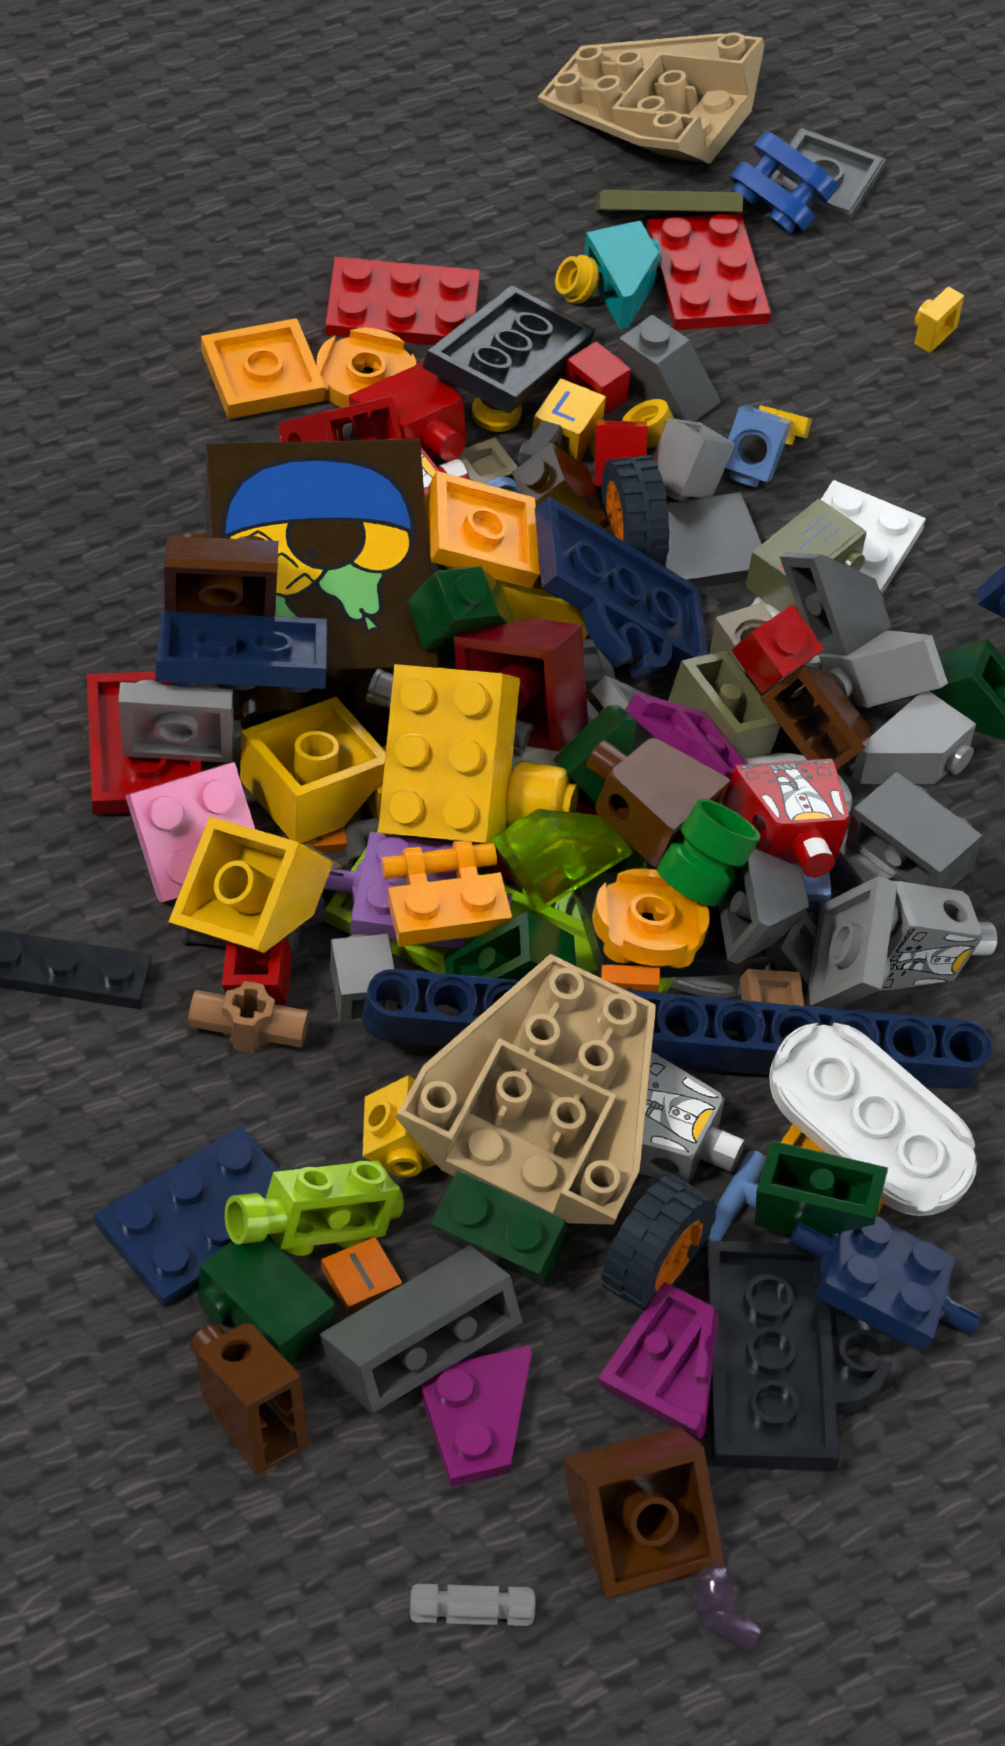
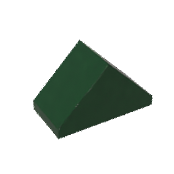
(611, 725)

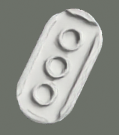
(874, 1111)

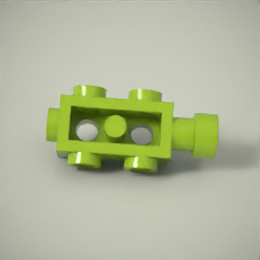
(317, 1207)

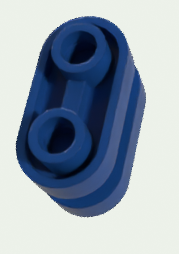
(786, 209)

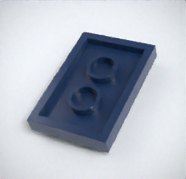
(241, 651)
(180, 1214)

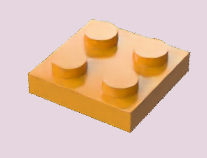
(262, 368)
(483, 528)

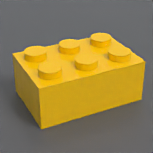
(448, 753)

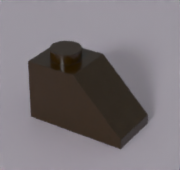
(564, 479)

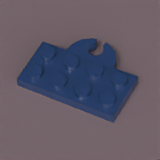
(623, 595)

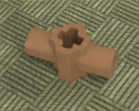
(265, 1022)

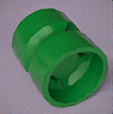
(712, 845)

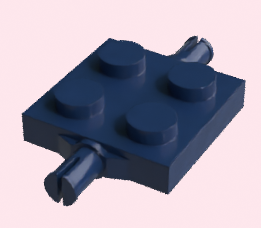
(887, 1280)

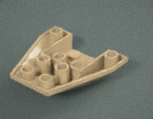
(662, 93)
(543, 1094)

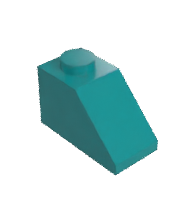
(626, 267)

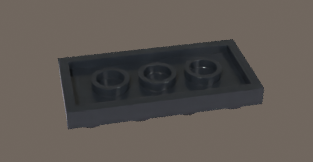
(508, 349)

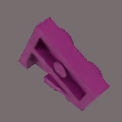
(687, 731)
(667, 1360)
(477, 1413)

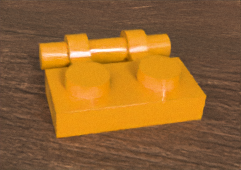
(448, 907)

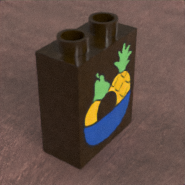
(346, 554)

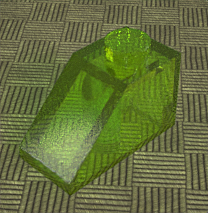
(557, 853)

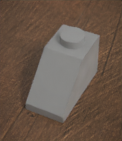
(887, 668)
(918, 743)

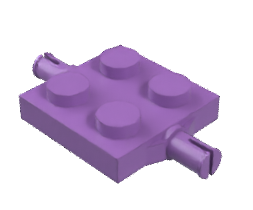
(370, 890)

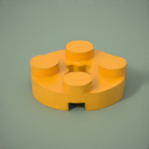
(345, 359)
(629, 937)

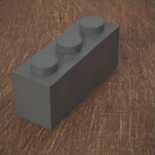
(421, 1328)

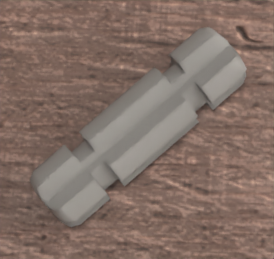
(472, 1604)

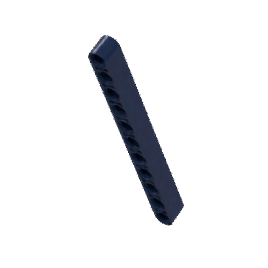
(702, 1019)

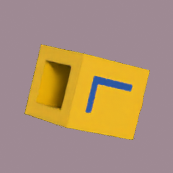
(576, 412)

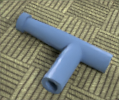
(739, 1192)

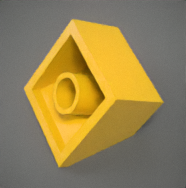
(311, 768)
(249, 886)

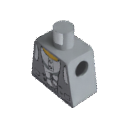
(934, 936)
(683, 1125)

